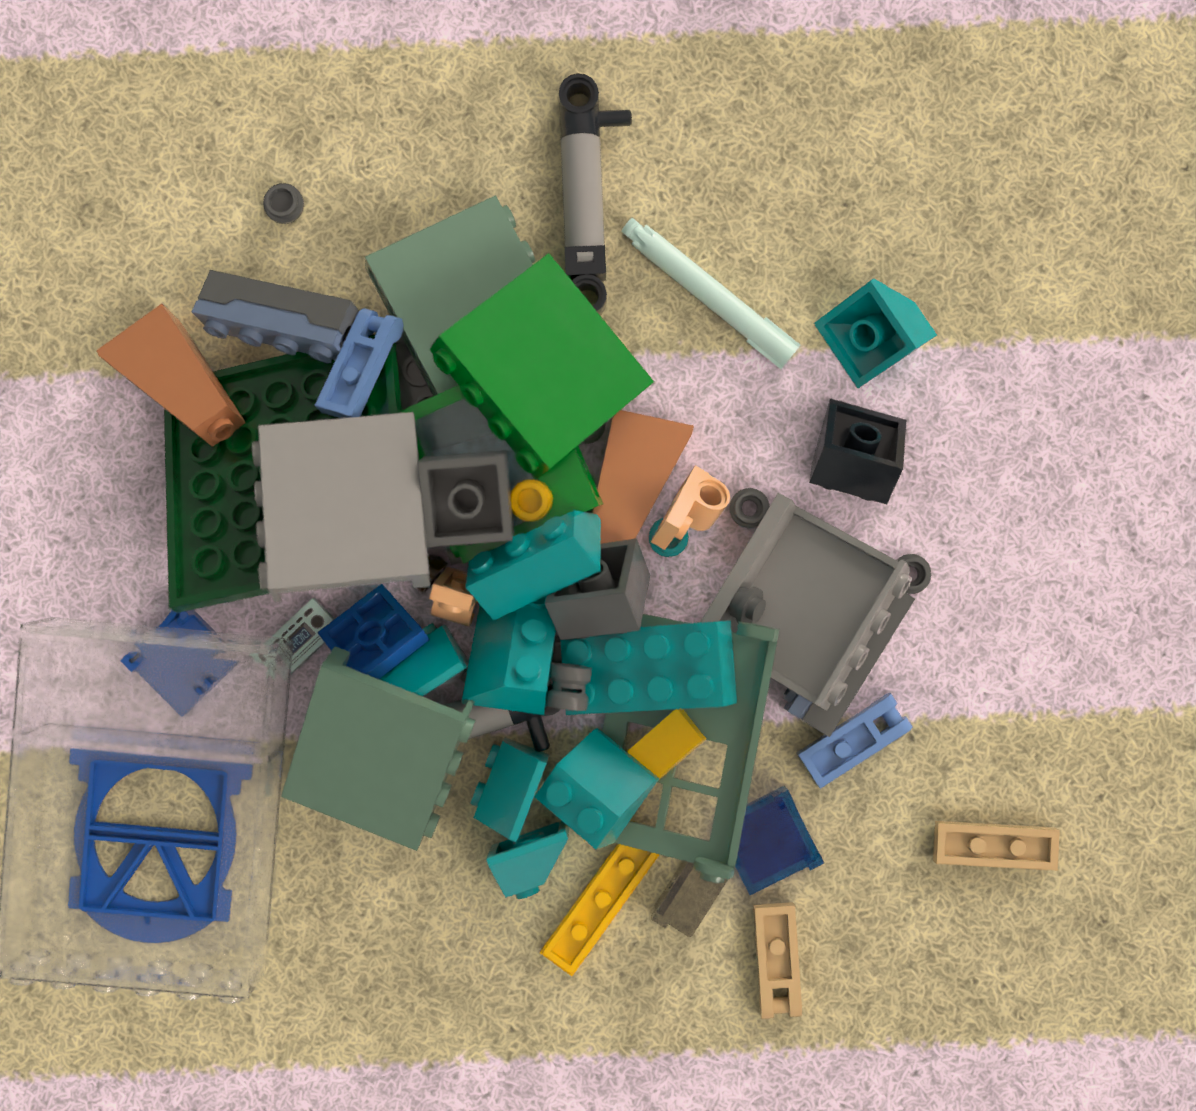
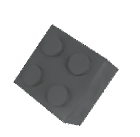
(466, 498)
(604, 601)

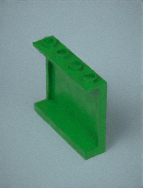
(540, 365)

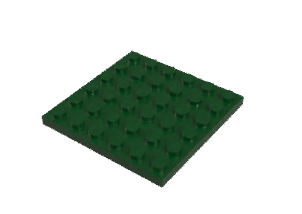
(212, 489)

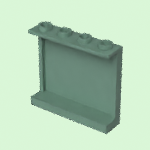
(445, 275)
(375, 754)

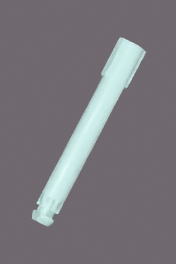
(759, 331)

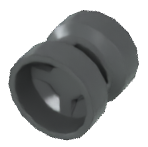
(572, 677)

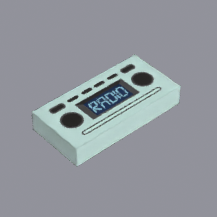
(304, 629)

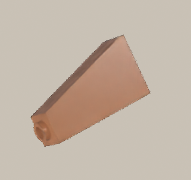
(171, 370)
(635, 469)

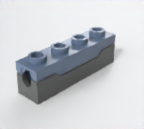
(274, 315)
(827, 720)

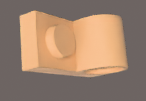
(694, 506)
(452, 598)

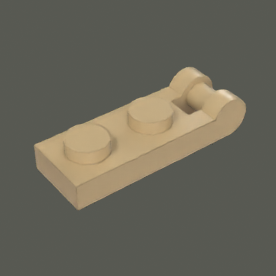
(777, 959)

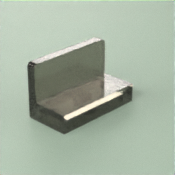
(685, 900)

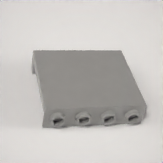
(340, 504)
(821, 594)

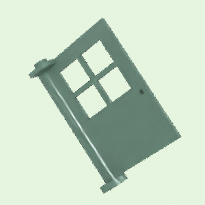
(731, 725)

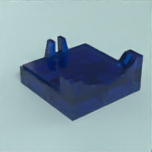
(774, 842)

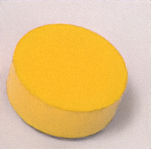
(531, 500)

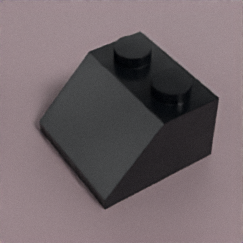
(859, 452)

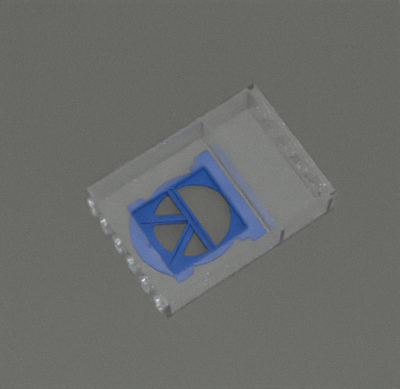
(82, 730)

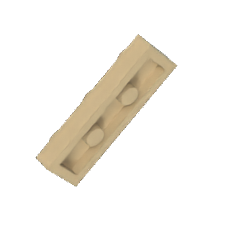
(996, 845)

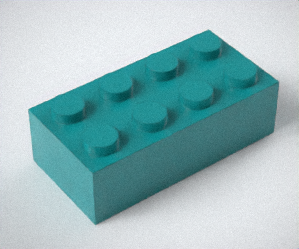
(657, 668)

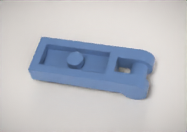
(359, 364)
(853, 741)

